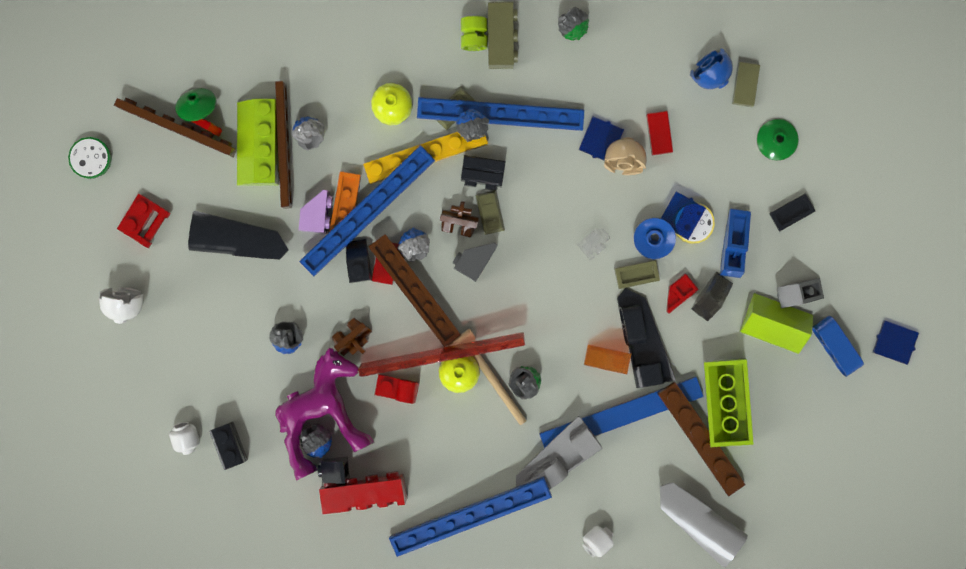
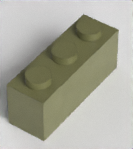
(502, 35)

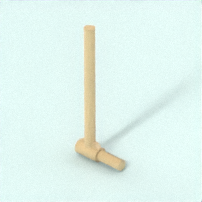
(468, 336)

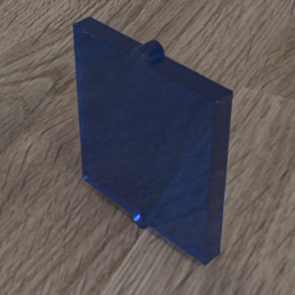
(599, 137)
(683, 214)
(895, 342)

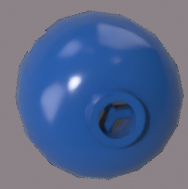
(713, 70)

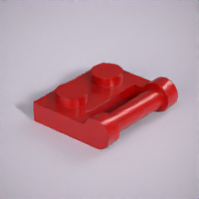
(138, 217)

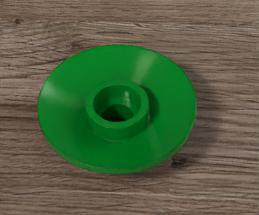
(196, 104)
(770, 146)

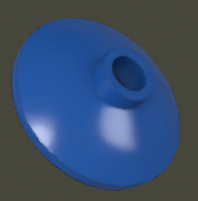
(654, 248)

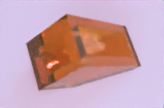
(607, 359)

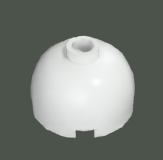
(120, 304)

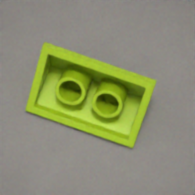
(777, 325)

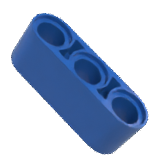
(837, 346)

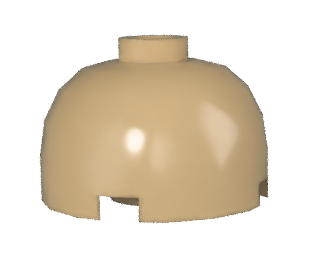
(625, 156)

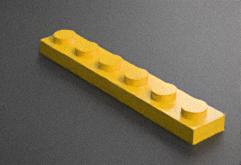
(438, 148)

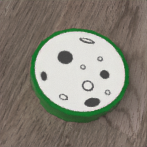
(89, 158)

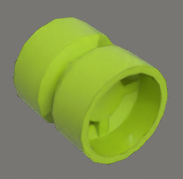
(474, 36)

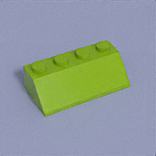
(257, 143)
(728, 403)

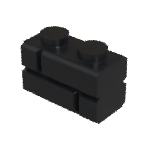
(482, 172)
(228, 445)

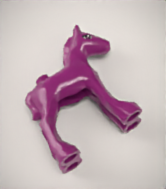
(317, 403)

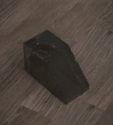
(712, 297)

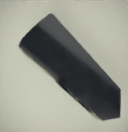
(232, 237)
(644, 342)

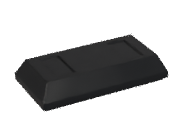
(792, 212)

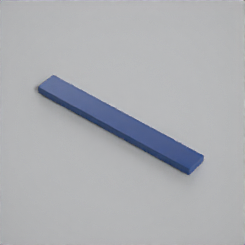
(503, 113)
(367, 211)
(627, 412)
(470, 516)

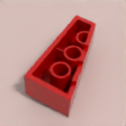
(363, 493)

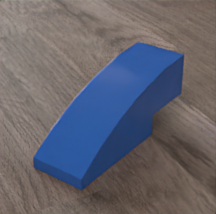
(735, 243)

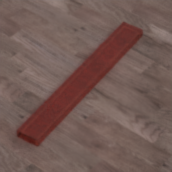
(442, 354)

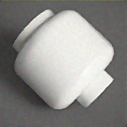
(184, 438)
(598, 541)

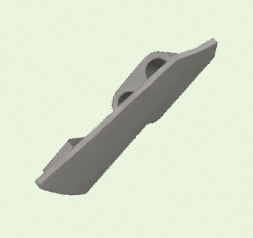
(561, 455)
(702, 524)

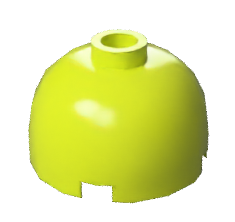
(391, 104)
(459, 374)

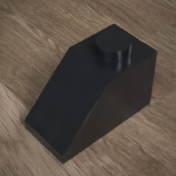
(358, 261)
(334, 470)

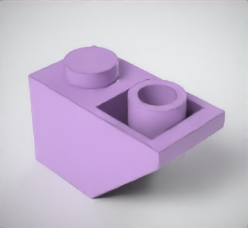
(315, 214)

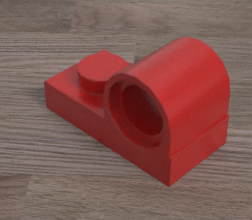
(397, 388)

